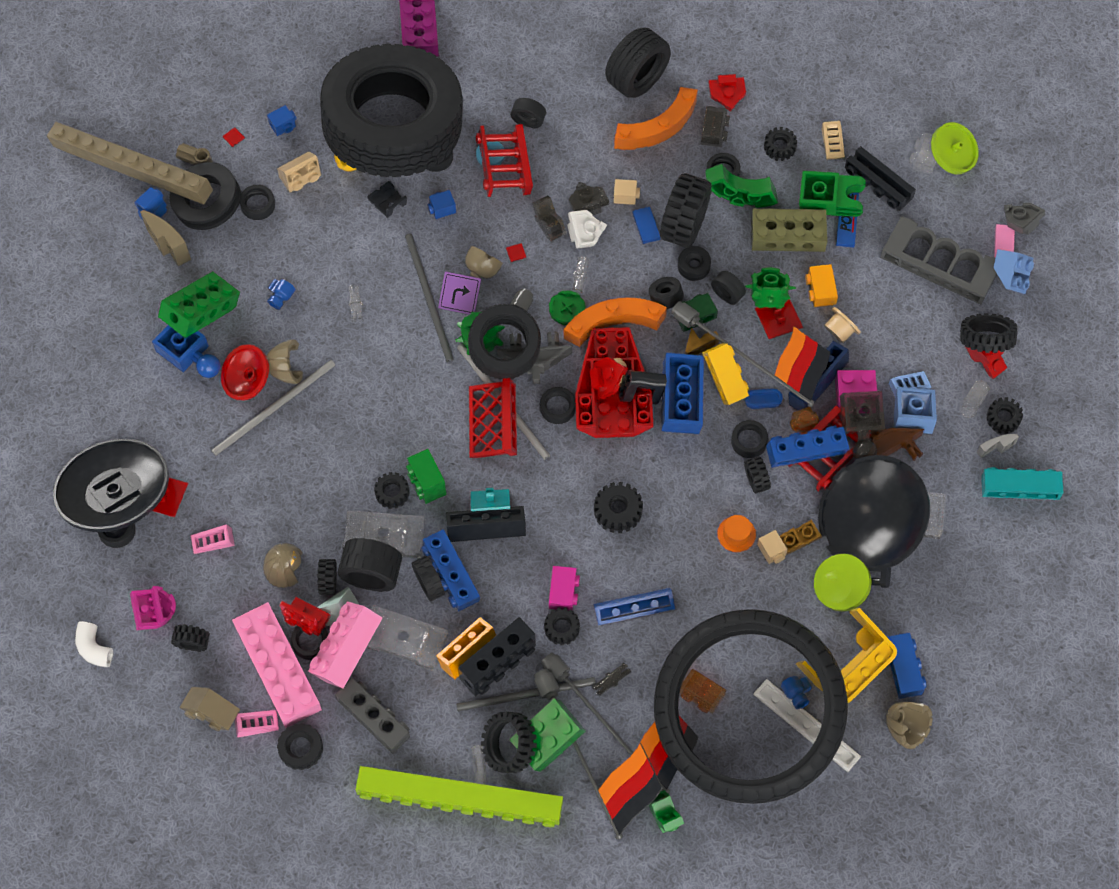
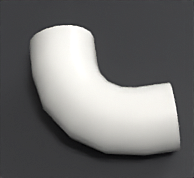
(89, 648)

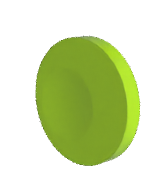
(954, 148)
(842, 582)

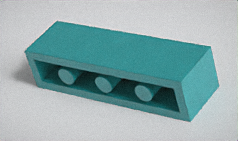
(1022, 483)

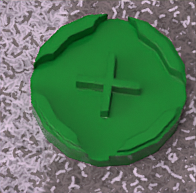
(565, 306)

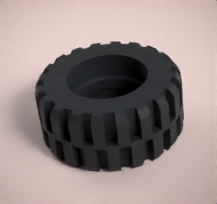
(685, 210)

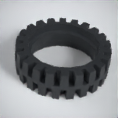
(988, 342)
(525, 742)

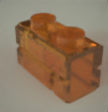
(702, 691)

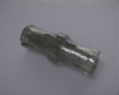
(611, 679)

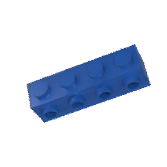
(807, 447)
(450, 570)

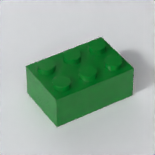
(554, 731)

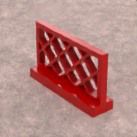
(508, 422)

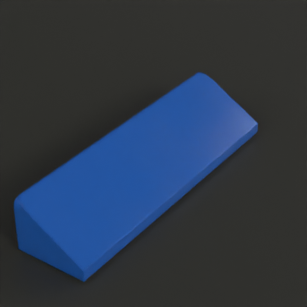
(634, 604)

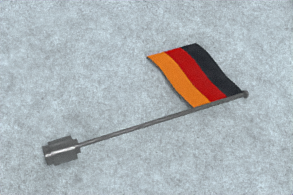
(798, 366)
(651, 742)
(628, 787)

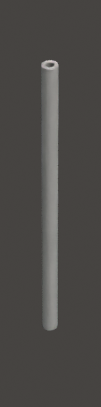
(496, 392)
(273, 407)

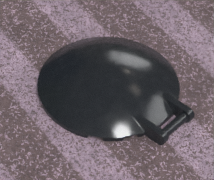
(875, 513)

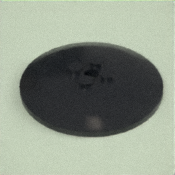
(86, 481)

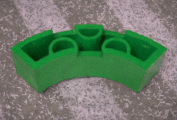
(740, 190)

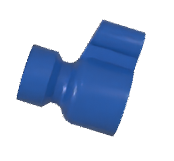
(282, 292)
(795, 688)

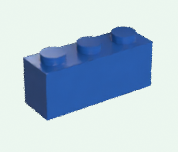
(906, 667)

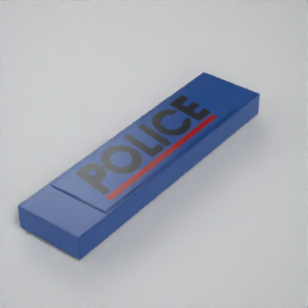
(847, 227)

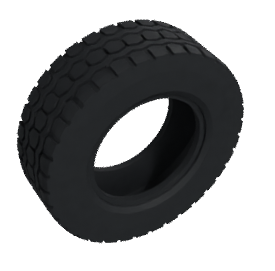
(387, 148)

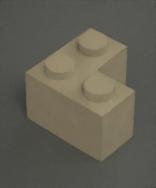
(209, 706)

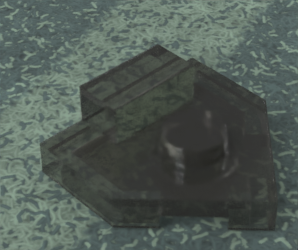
(588, 198)

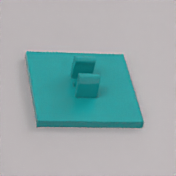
(490, 499)

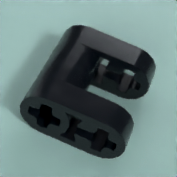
(644, 380)

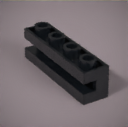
(881, 177)
(485, 524)

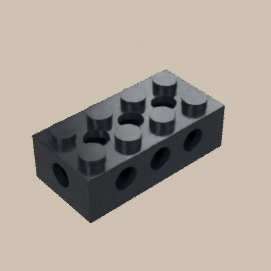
(497, 657)

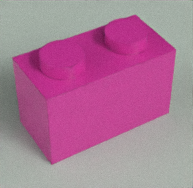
(563, 588)

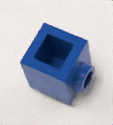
(282, 120)
(441, 204)

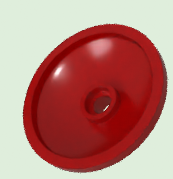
(238, 369)

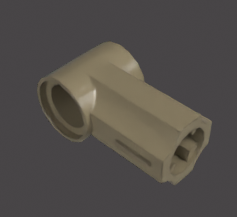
(193, 155)

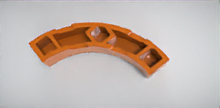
(659, 128)
(612, 313)

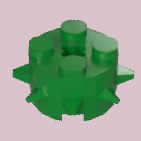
(770, 288)
(491, 338)

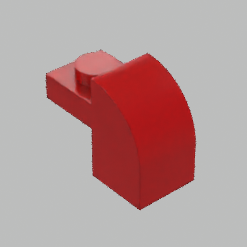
(991, 361)

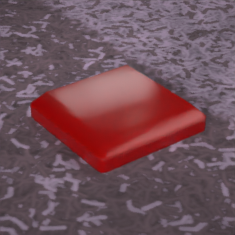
(233, 137)
(516, 252)

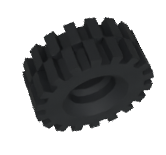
(613, 520)

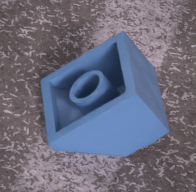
(915, 409)

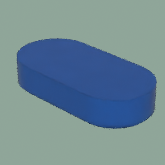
(763, 398)

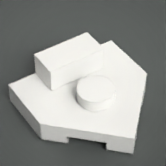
(584, 228)

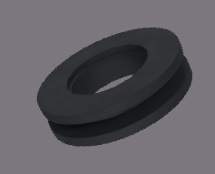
(220, 210)

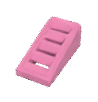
(228, 542)
(241, 732)

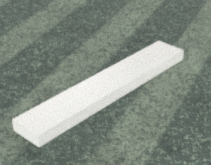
(802, 721)

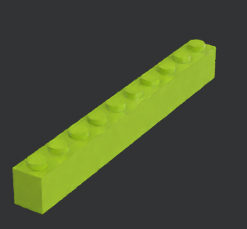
(459, 795)

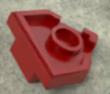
(727, 90)
(606, 376)

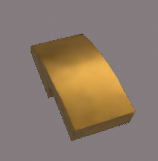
(800, 537)

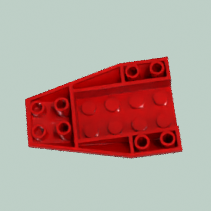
(611, 416)

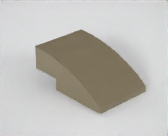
(166, 238)

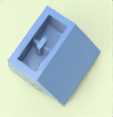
(1014, 270)

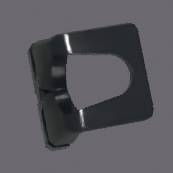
(384, 196)

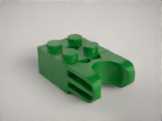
(830, 192)

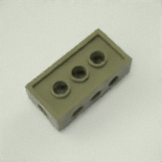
(789, 230)

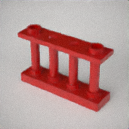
(519, 152)
(831, 419)

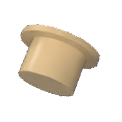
(841, 326)

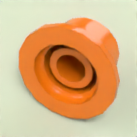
(736, 533)

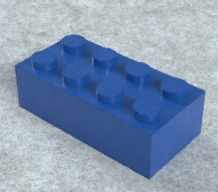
(683, 393)

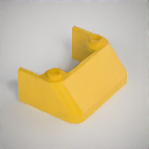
(867, 664)

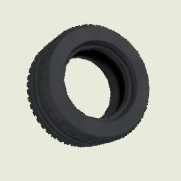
(638, 56)
(507, 315)

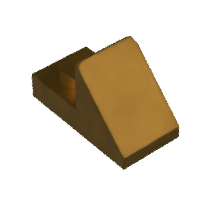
(696, 346)

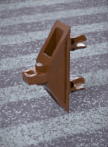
(895, 438)

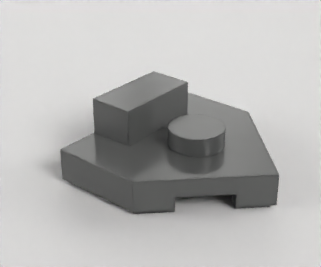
(1023, 218)

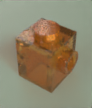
(804, 420)

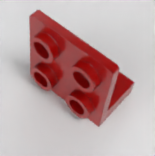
(305, 615)

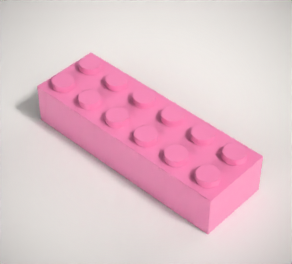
(277, 665)

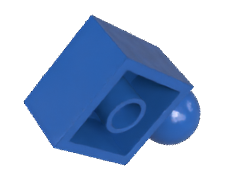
(185, 351)

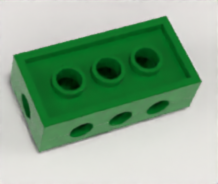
(198, 304)

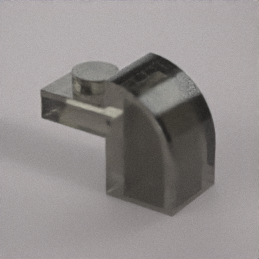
(547, 219)

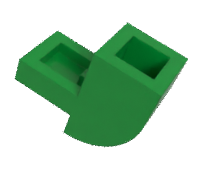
(665, 814)

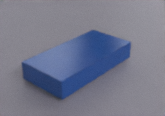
(646, 225)

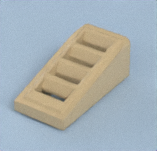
(833, 129)

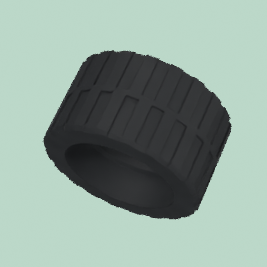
(370, 564)

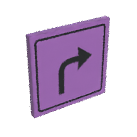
(459, 293)

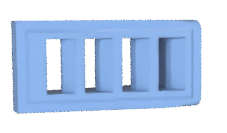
(894, 382)

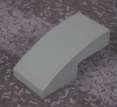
(1002, 443)

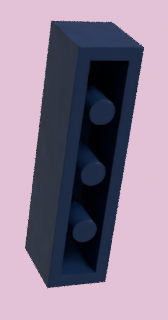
(837, 361)

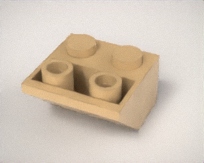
(300, 171)

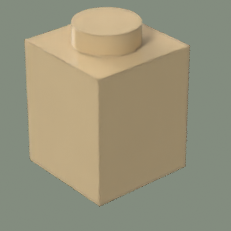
(626, 191)
(772, 547)

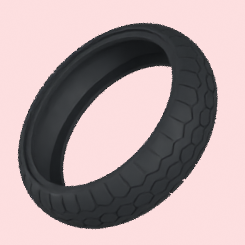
(742, 623)

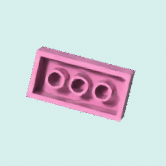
(344, 644)

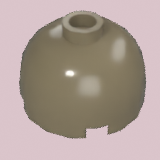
(481, 263)

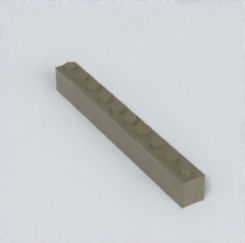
(130, 163)

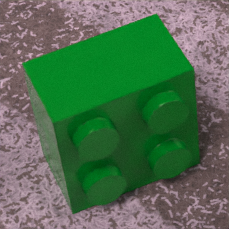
(425, 476)

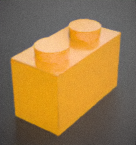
(822, 285)

